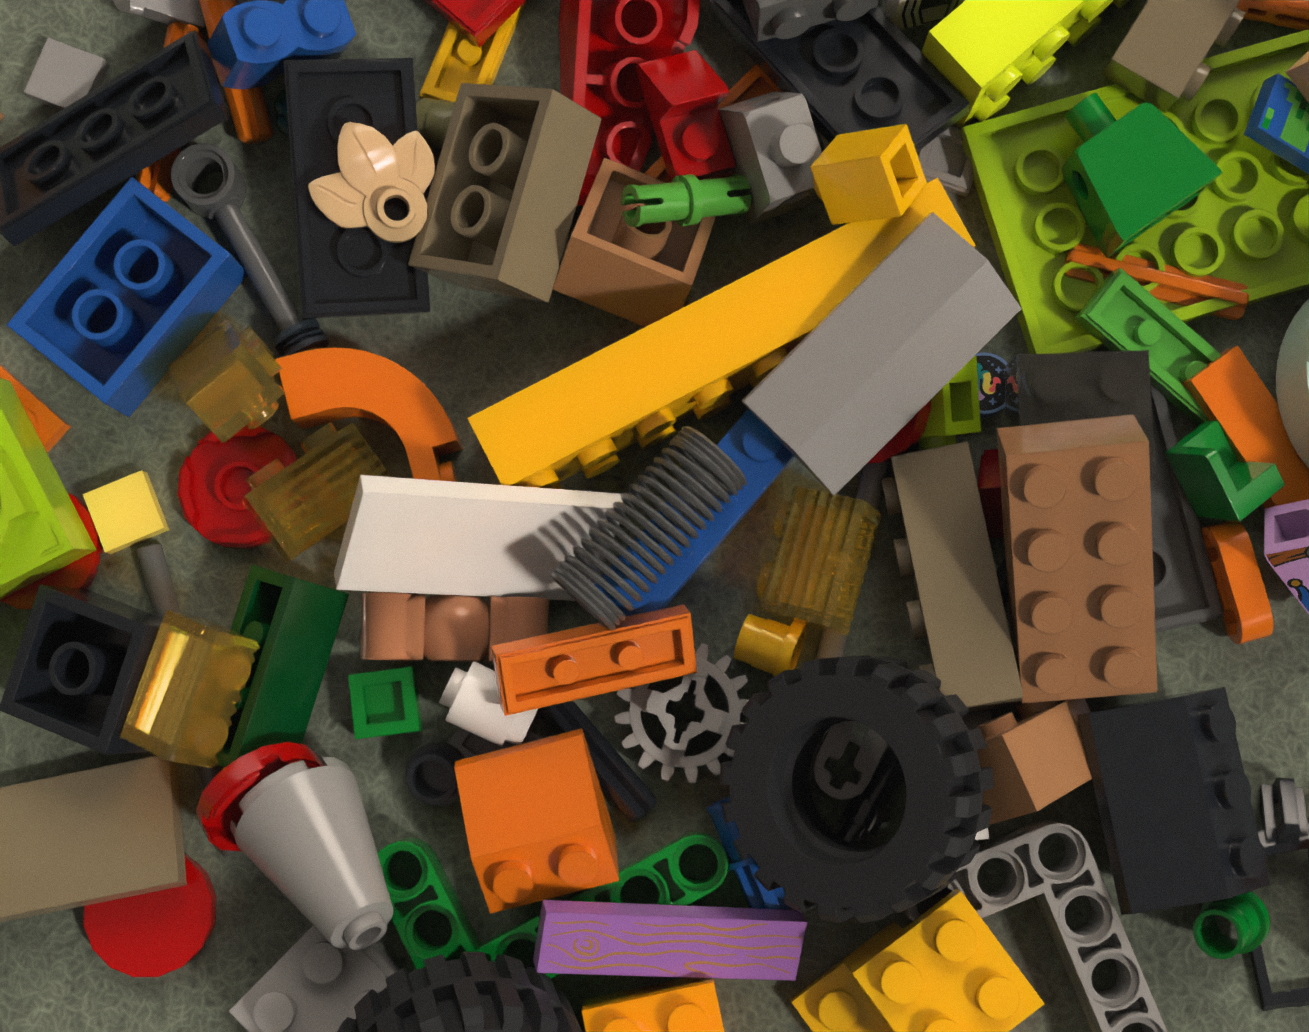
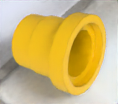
(770, 644)

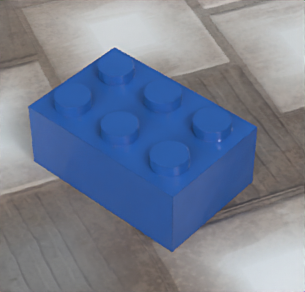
(128, 298)

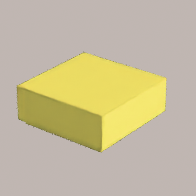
(125, 512)

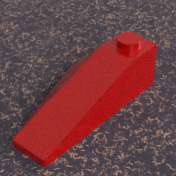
(598, 62)

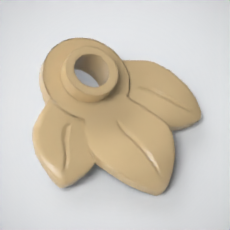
(373, 174)

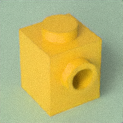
(868, 175)

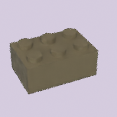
(505, 190)

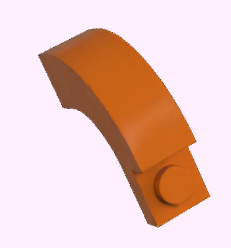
(354, 383)

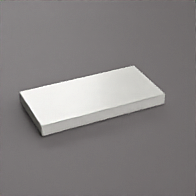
(464, 537)

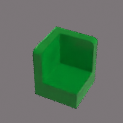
(1214, 477)

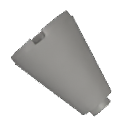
(318, 849)

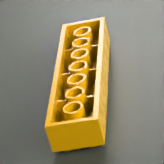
(687, 358)

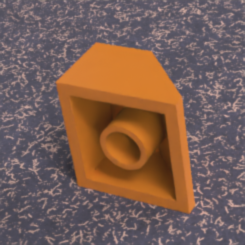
(536, 821)

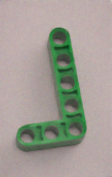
(437, 894)

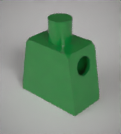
(1131, 170)

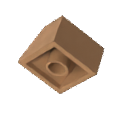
(628, 269)

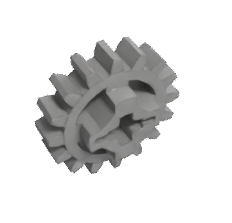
(713, 719)

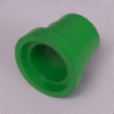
(1246, 914)

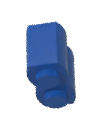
(261, 34)

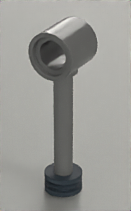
(224, 207)

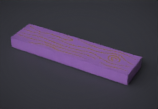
(668, 940)

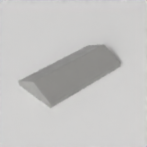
(883, 352)

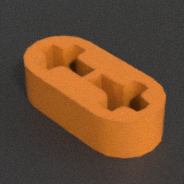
(1238, 582)

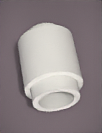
(477, 708)

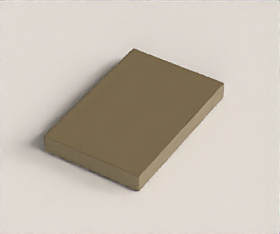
(90, 837)

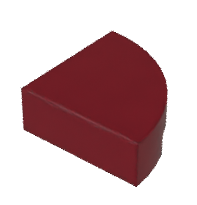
(990, 493)

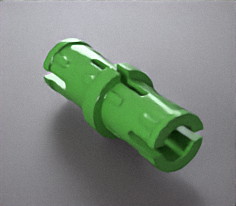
(685, 200)

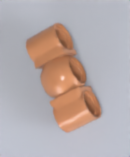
(446, 625)

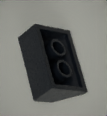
(1174, 801)

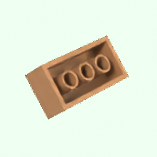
(1079, 557)

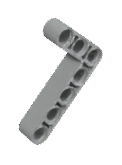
(1081, 948)

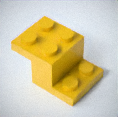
(924, 978)

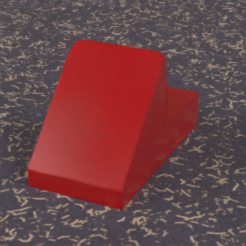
(685, 115)

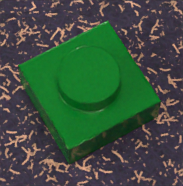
(385, 702)

